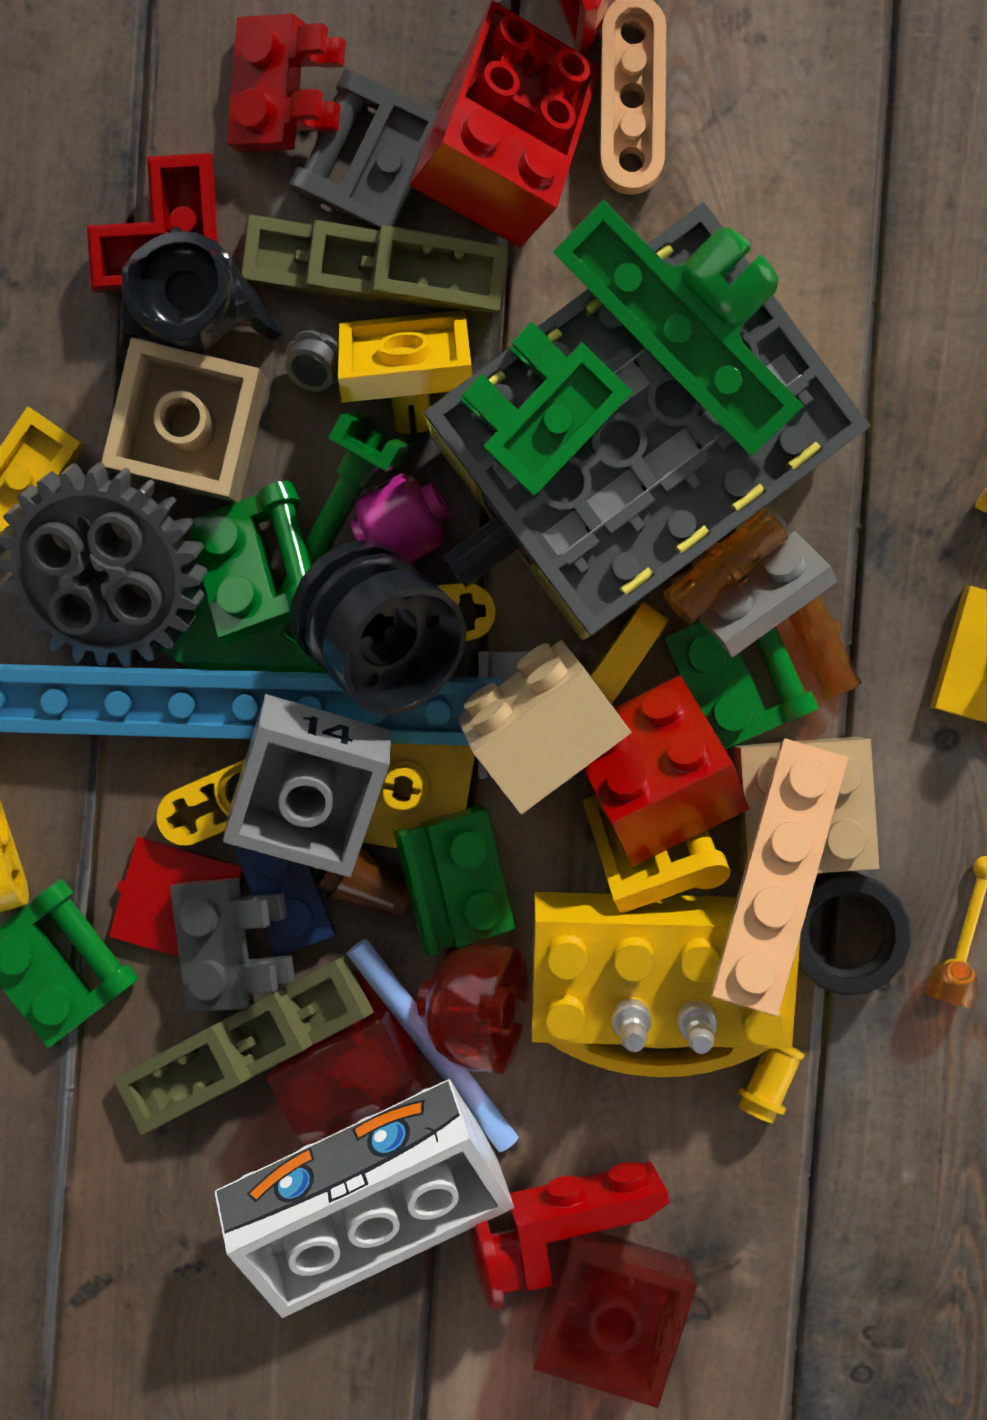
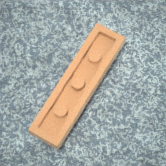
(779, 877)

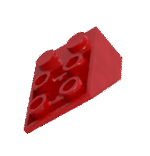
(507, 127)

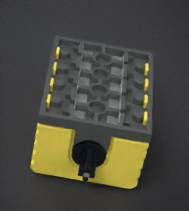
(656, 474)

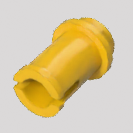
(770, 1083)

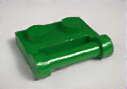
(237, 562)
(726, 688)
(40, 975)

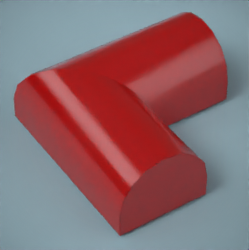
(179, 194)

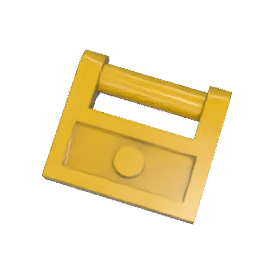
(658, 875)

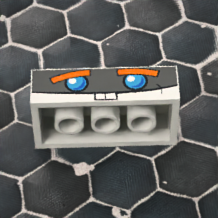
(362, 1199)

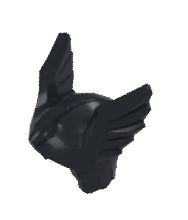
(187, 294)

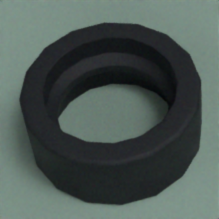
(893, 946)

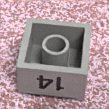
(308, 786)

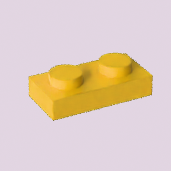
(30, 453)

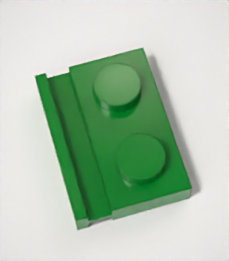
(454, 880)

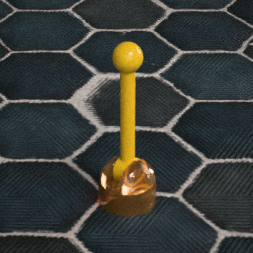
(954, 978)

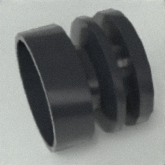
(377, 627)

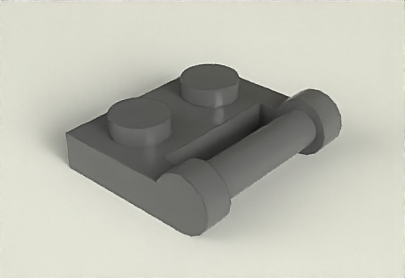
(381, 171)

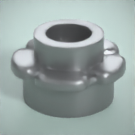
(313, 360)

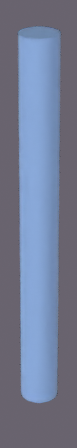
(406, 1013)

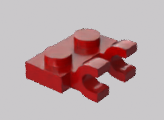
(266, 82)

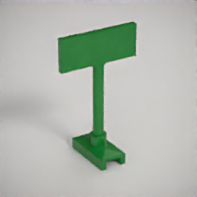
(272, 648)

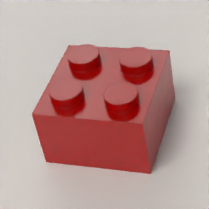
(666, 775)

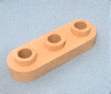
(637, 69)

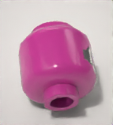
(402, 516)

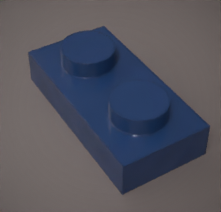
(306, 909)

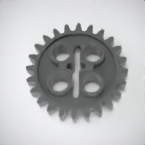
(101, 565)

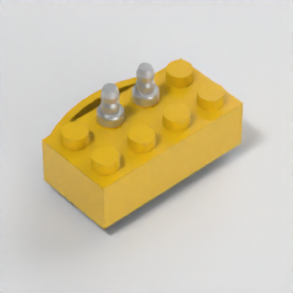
(642, 985)

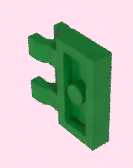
(556, 418)

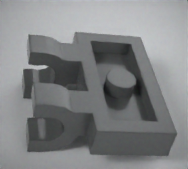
(213, 944)

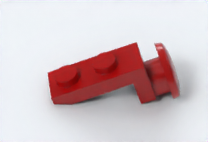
(557, 1212)

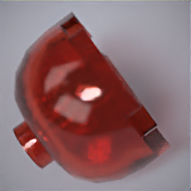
(474, 1006)

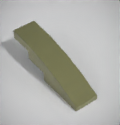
(374, 264)
(243, 1045)

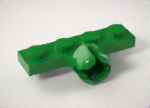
(689, 317)

